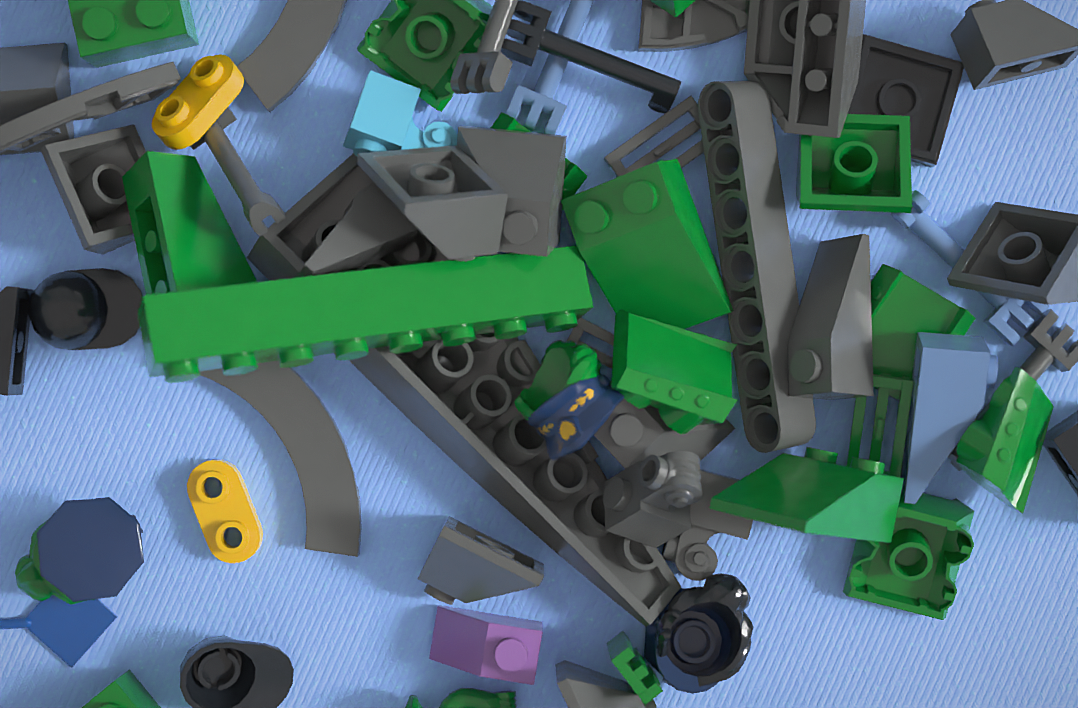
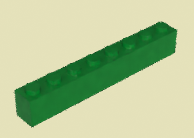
(360, 311)

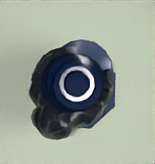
(701, 635)

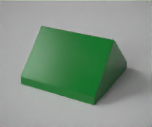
(860, 169)

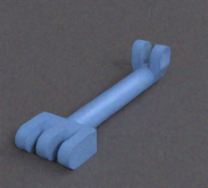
(542, 96)
(950, 252)

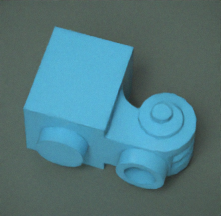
(386, 122)

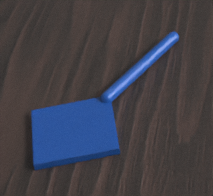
(65, 627)

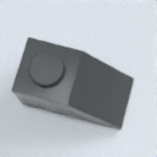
(1011, 42)

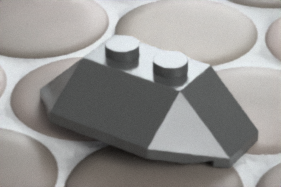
(806, 60)

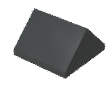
(32, 79)
(91, 184)

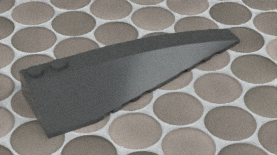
(468, 409)

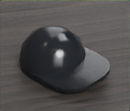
(86, 309)
(235, 674)

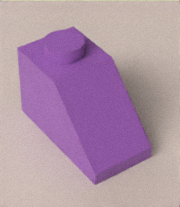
(487, 644)

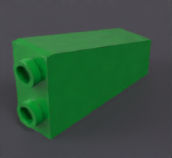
(180, 227)

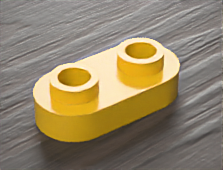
(197, 101)
(227, 510)

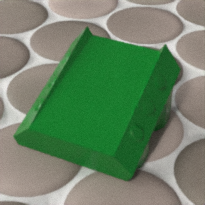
(423, 41)
(901, 310)
(673, 371)
(1008, 441)
(921, 561)

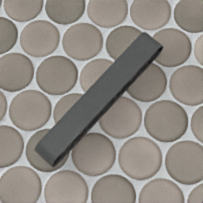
(754, 259)

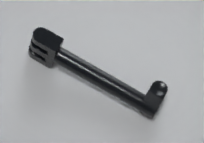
(537, 37)

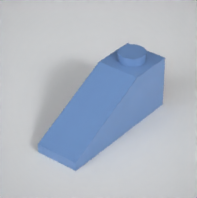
(945, 399)

